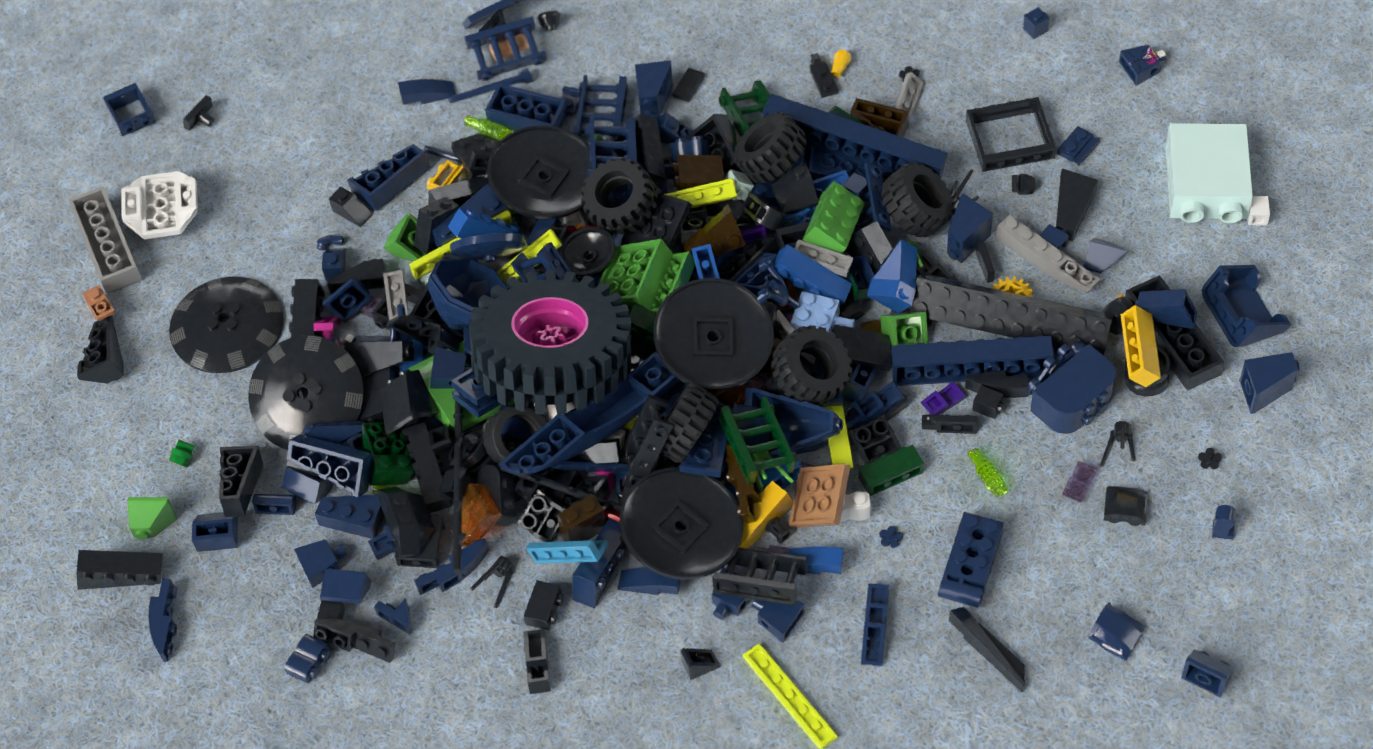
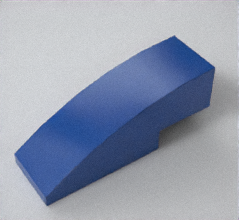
(821, 559)

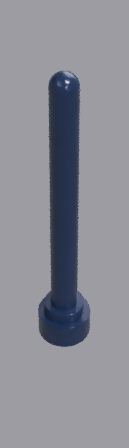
(523, 76)

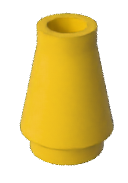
(840, 62)

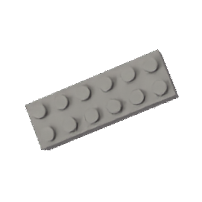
(105, 239)

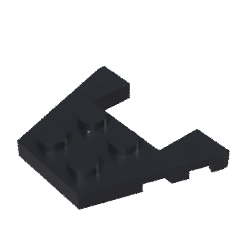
(464, 147)

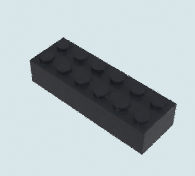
(1188, 349)

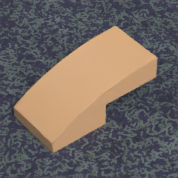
(506, 49)

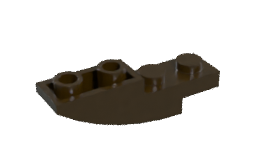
(746, 493)

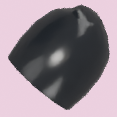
(1116, 308)

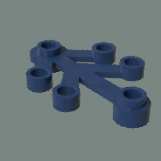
(1052, 365)

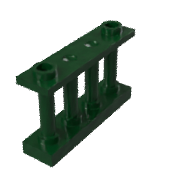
(757, 93)
(743, 452)

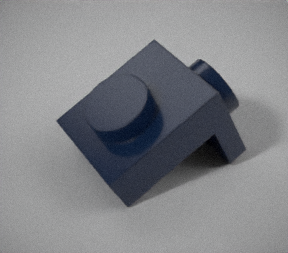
(382, 544)

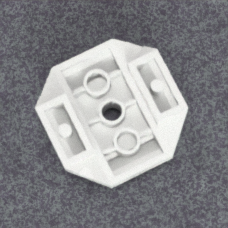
(160, 204)

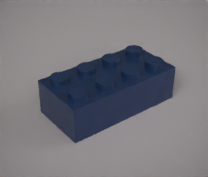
(523, 108)

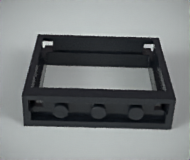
(1018, 156)

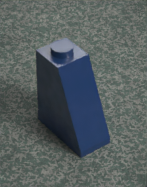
(1169, 307)

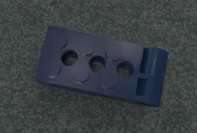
(472, 395)
(971, 559)

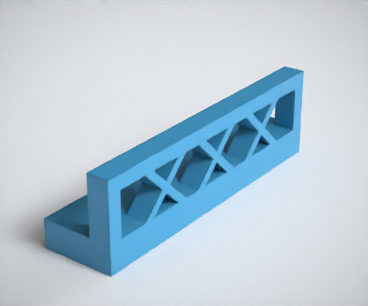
(567, 551)

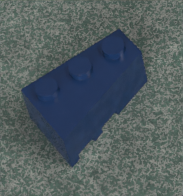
(351, 514)

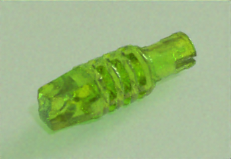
(487, 127)
(988, 473)

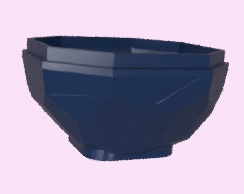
(458, 286)

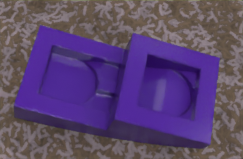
(945, 399)

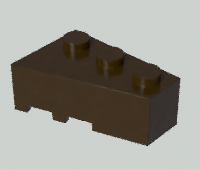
(881, 116)
(720, 232)

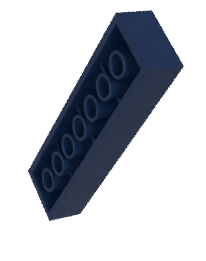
(953, 360)

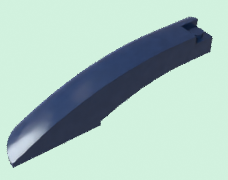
(582, 429)

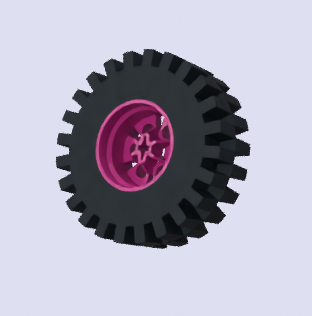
(550, 342)

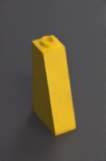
(774, 503)

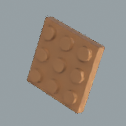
(819, 496)

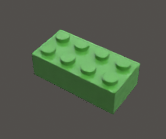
(834, 219)

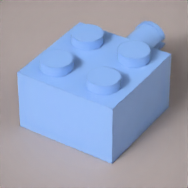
(819, 312)

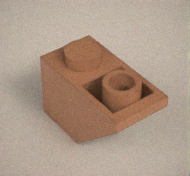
(98, 303)

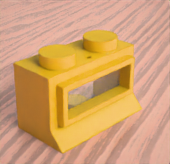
(447, 174)

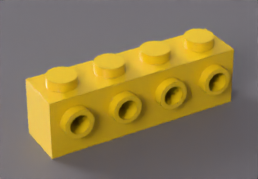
(1140, 346)

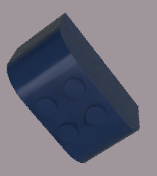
(1075, 392)

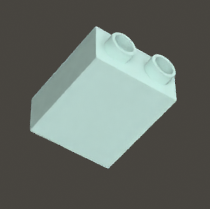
(1208, 172)

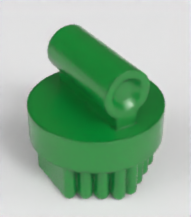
(182, 453)

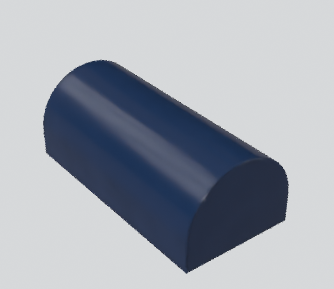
(274, 504)

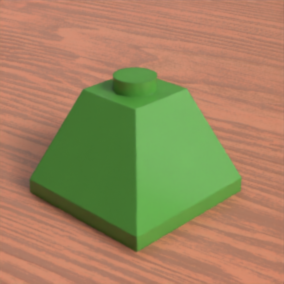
(402, 238)
(905, 328)
(149, 515)

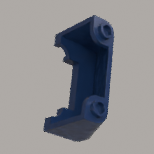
(1239, 308)

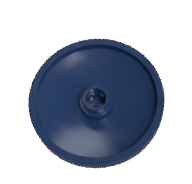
(489, 246)

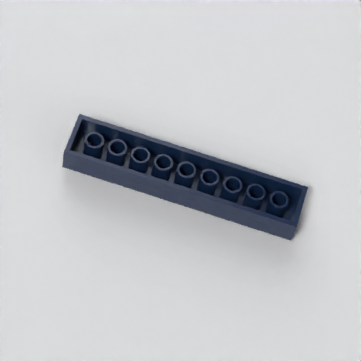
(854, 140)

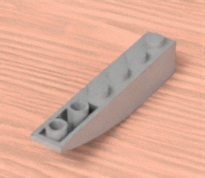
(1044, 255)

